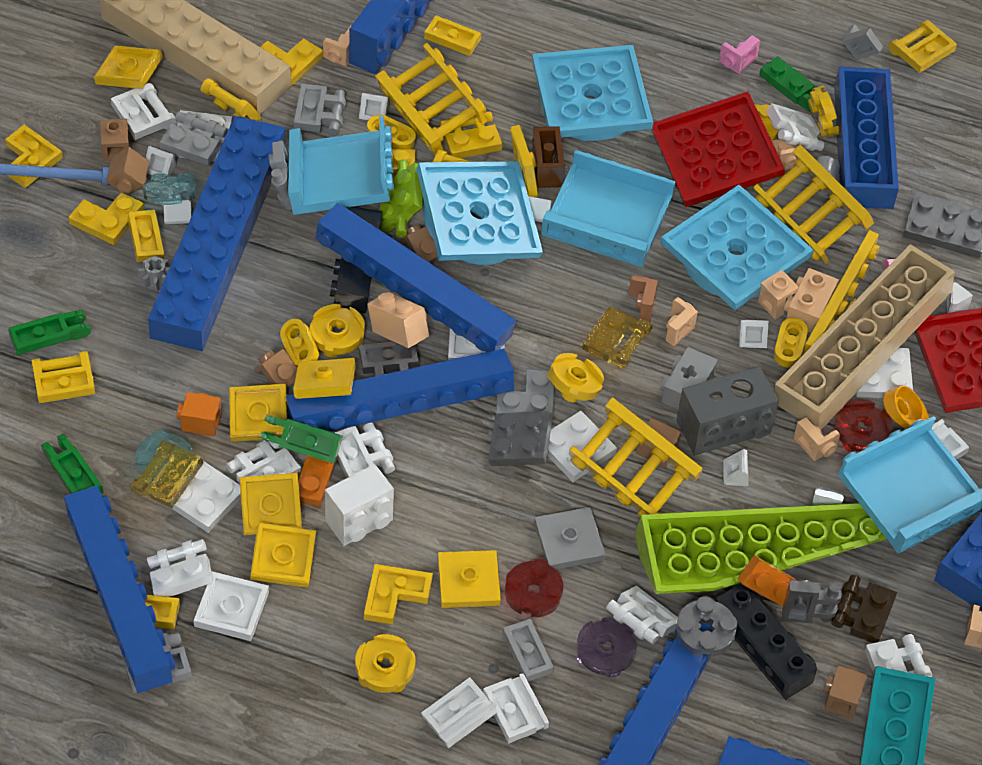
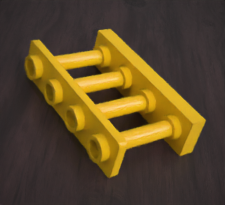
(419, 119)
(821, 180)
(639, 433)

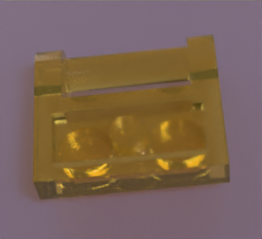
(609, 333)
(172, 478)

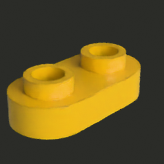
(402, 135)
(790, 344)
(299, 346)

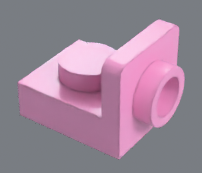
(741, 56)

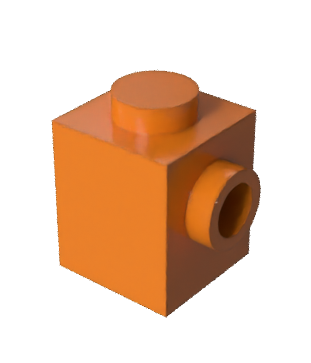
(200, 413)

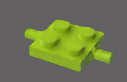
(404, 200)

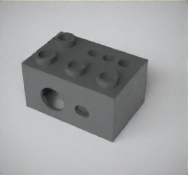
(730, 420)

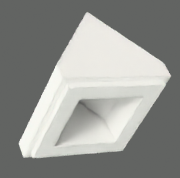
(373, 105)
(160, 161)
(539, 207)
(177, 213)
(958, 299)
(753, 333)
(736, 469)
(827, 497)

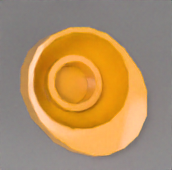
(904, 406)

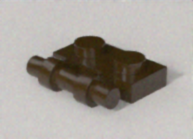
(873, 612)

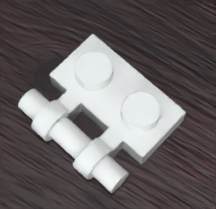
(795, 127)
(354, 455)
(272, 462)
(183, 575)
(643, 614)
(888, 655)

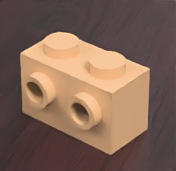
(811, 298)
(398, 319)

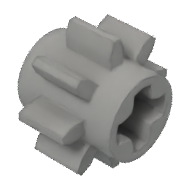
(154, 272)

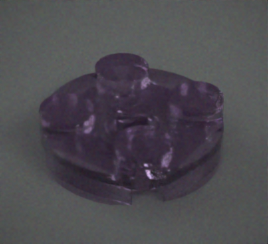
(606, 662)

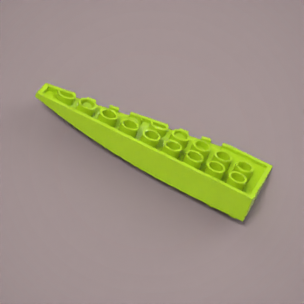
(715, 546)

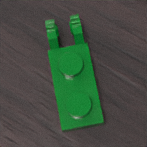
(788, 81)
(48, 331)
(304, 439)
(71, 466)

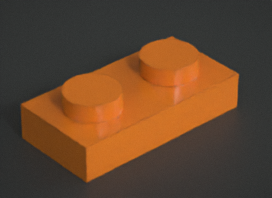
(314, 480)
(766, 580)

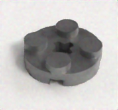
(706, 612)

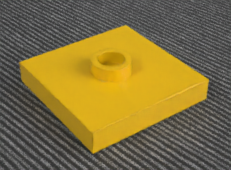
(128, 67)
(526, 160)
(324, 378)
(249, 408)
(270, 501)
(283, 555)
(469, 579)

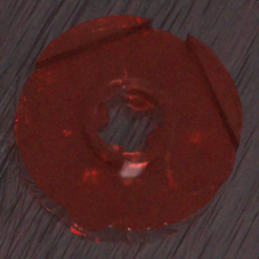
(862, 411)
(533, 573)

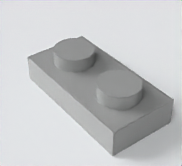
(528, 650)

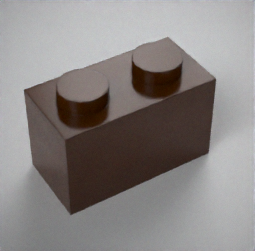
(548, 156)

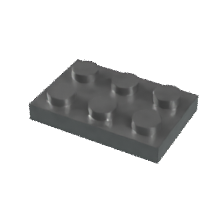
(945, 224)

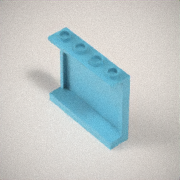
(340, 170)
(609, 208)
(911, 485)

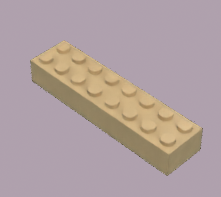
(202, 47)
(864, 337)

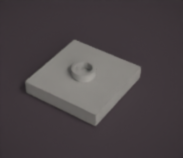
(569, 538)

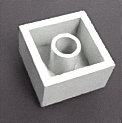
(359, 505)

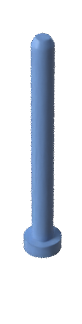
(54, 172)

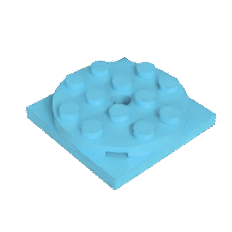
(606, 74)
(491, 191)
(740, 225)

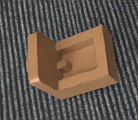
(420, 242)
(277, 367)

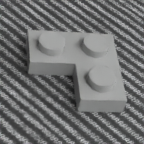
(537, 396)

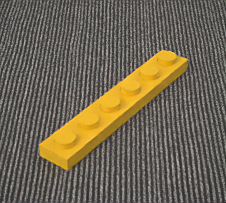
(847, 287)

